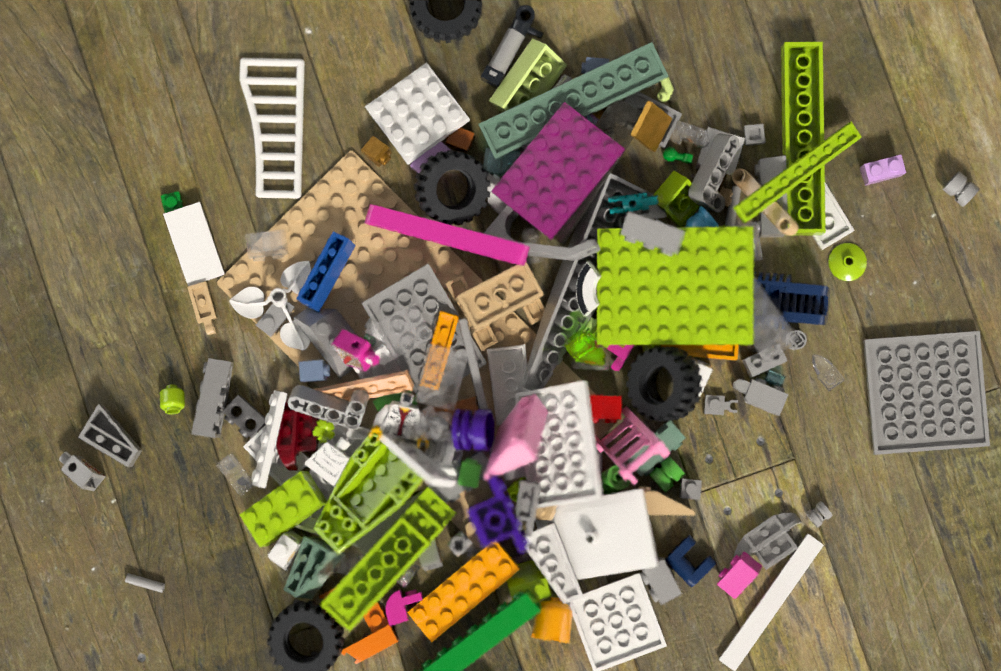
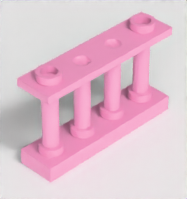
(638, 429)

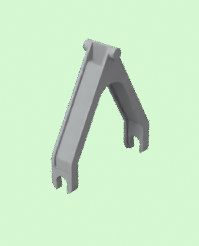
(501, 229)

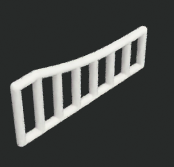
(255, 119)

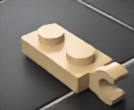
(203, 306)

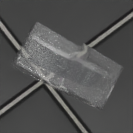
(235, 473)

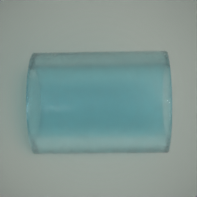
(774, 378)

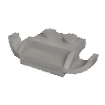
(770, 539)

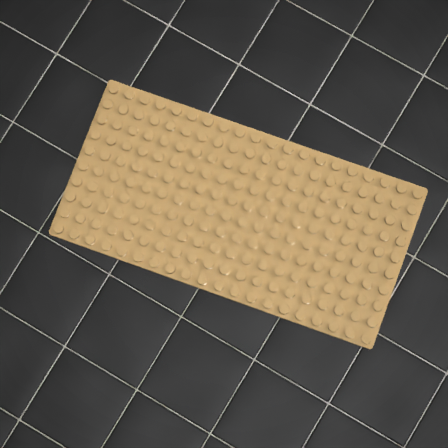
(378, 261)

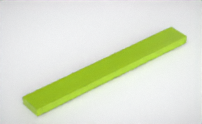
(797, 172)

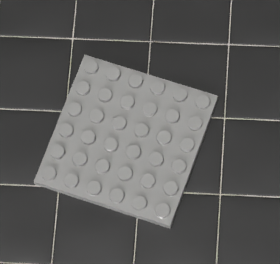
(926, 392)

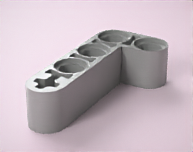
(712, 171)
(328, 407)

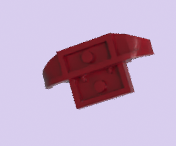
(295, 436)

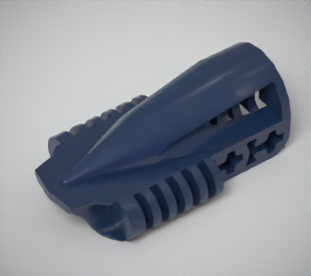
(797, 301)

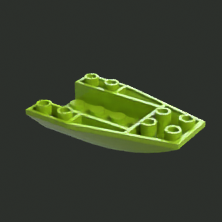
(365, 494)

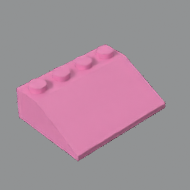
(518, 437)

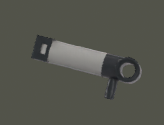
(509, 46)

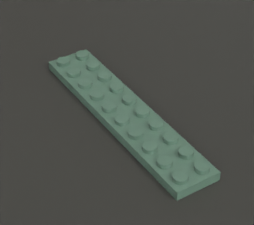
(584, 94)

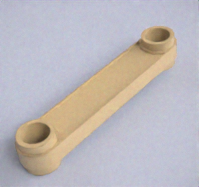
(775, 212)

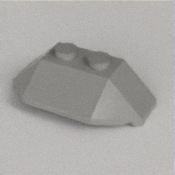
(322, 330)

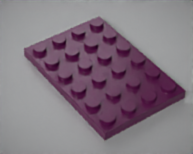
(557, 170)

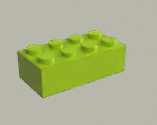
(283, 508)

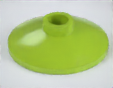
(838, 265)

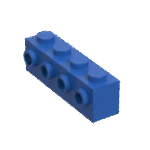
(326, 271)

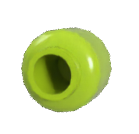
(172, 399)

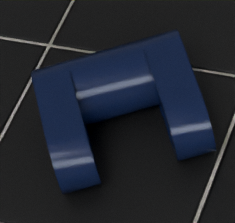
(683, 567)

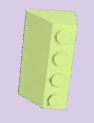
(529, 77)

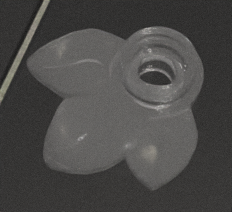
(436, 423)

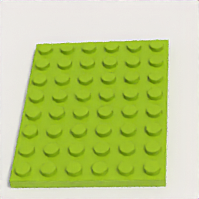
(678, 298)

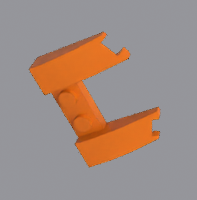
(380, 638)

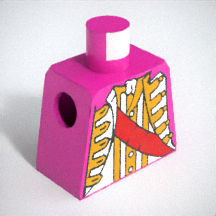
(355, 351)

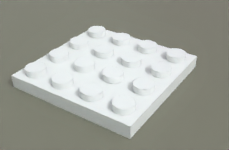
(417, 113)
(617, 623)

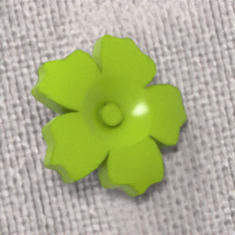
(324, 431)

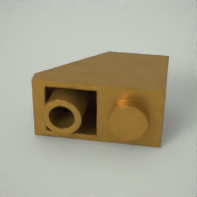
(377, 151)

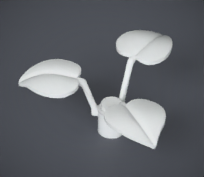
(250, 303)

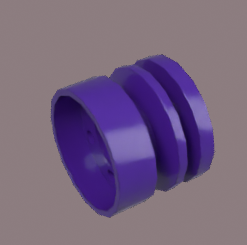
(473, 430)

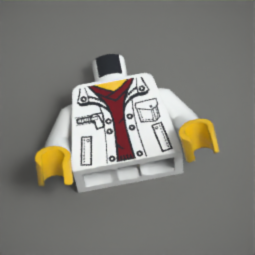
(399, 420)

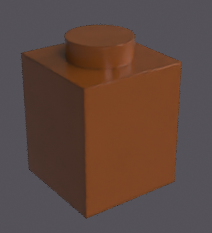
(460, 140)

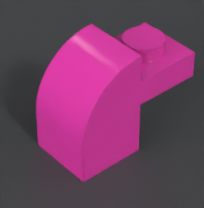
(396, 605)

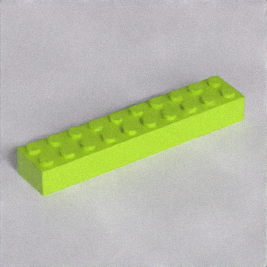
(803, 130)

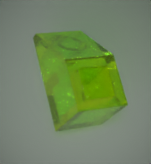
(584, 350)

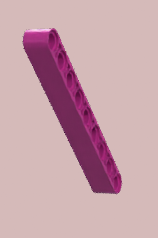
(447, 235)

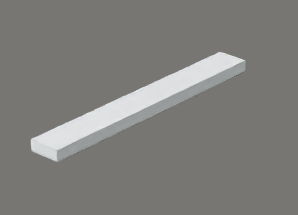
(771, 602)

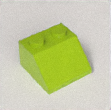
(675, 200)
(529, 577)

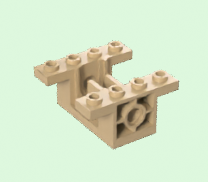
(482, 308)

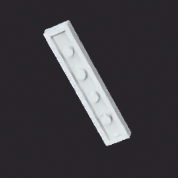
(269, 438)

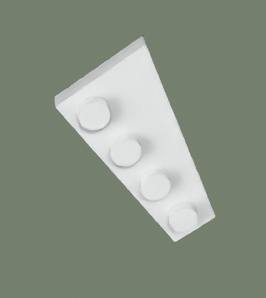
(550, 557)

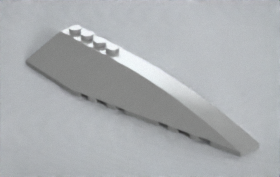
(562, 314)

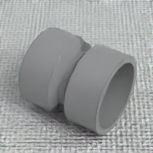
(961, 189)

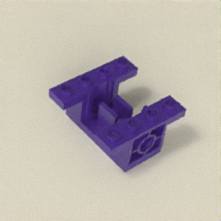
(508, 525)

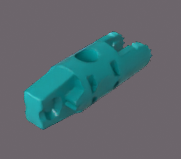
(641, 199)

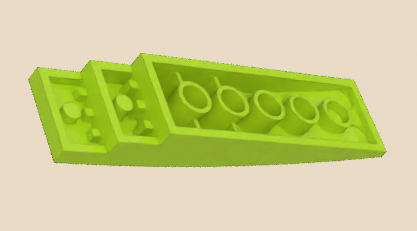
(388, 559)

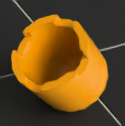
(553, 621)

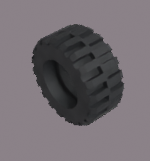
(446, 30)
(475, 195)
(643, 383)
(318, 617)

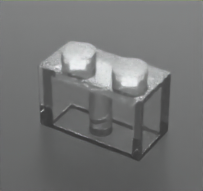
(266, 244)

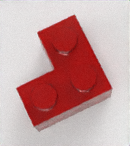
(606, 408)

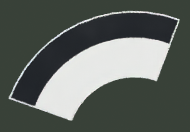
(586, 288)

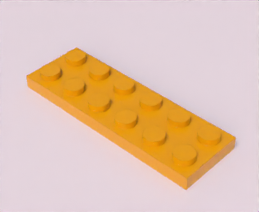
(463, 590)

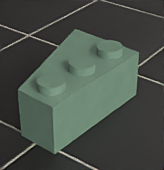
(671, 439)
(311, 567)

